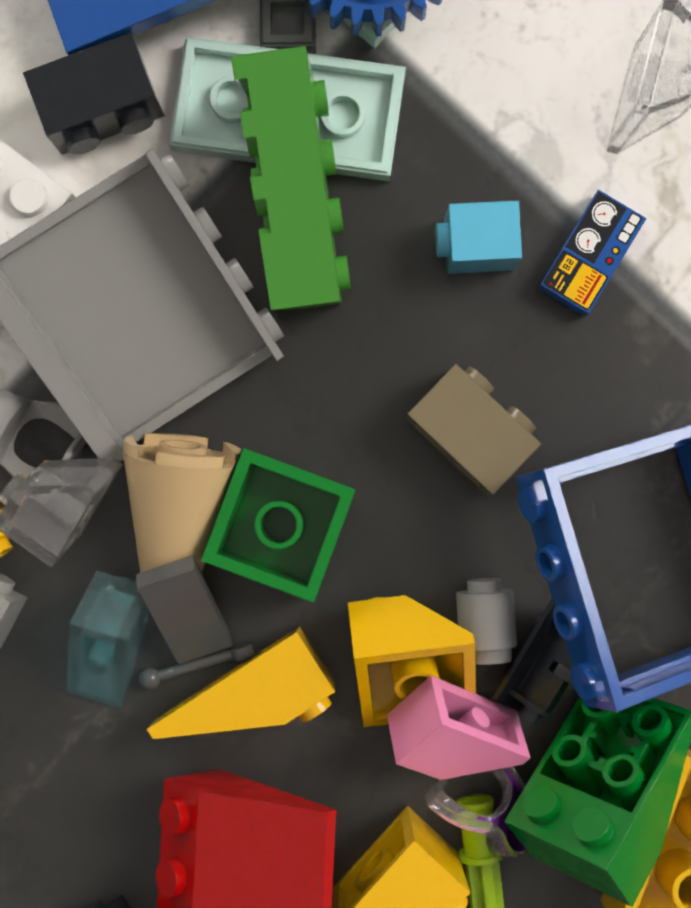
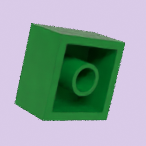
(278, 525)

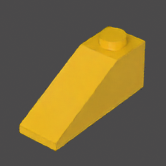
(260, 692)

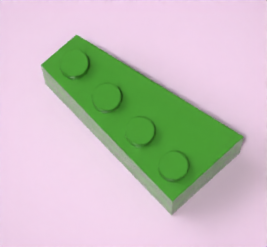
(291, 179)

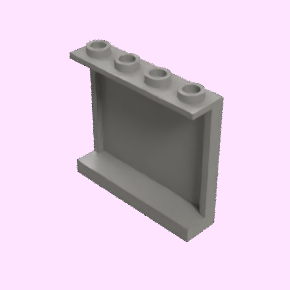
(130, 305)

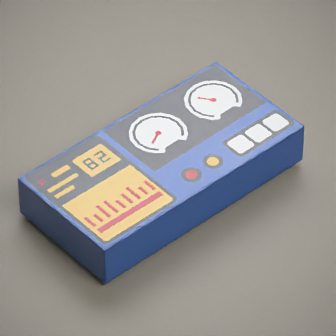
(591, 253)

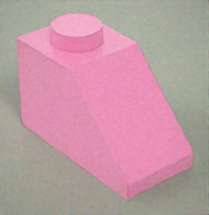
(454, 732)

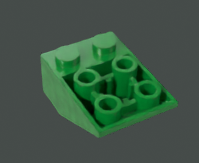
(605, 794)

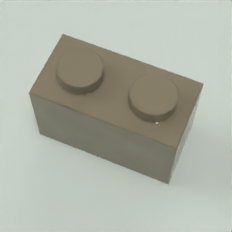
(474, 428)

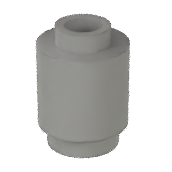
(490, 615)

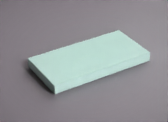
(360, 97)

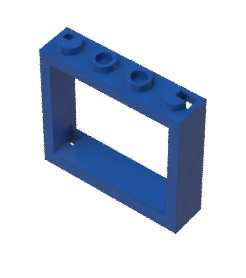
(564, 570)

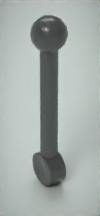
(150, 677)

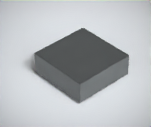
(287, 25)

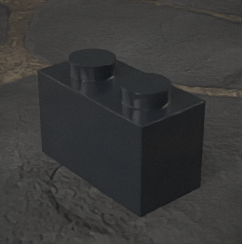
(94, 95)

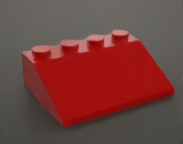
(242, 845)

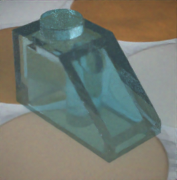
(105, 639)

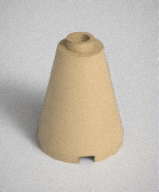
(175, 494)

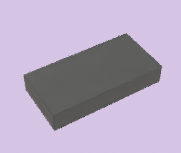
(184, 609)

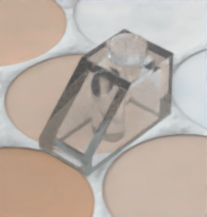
(55, 504)

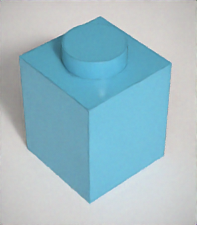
(480, 237)

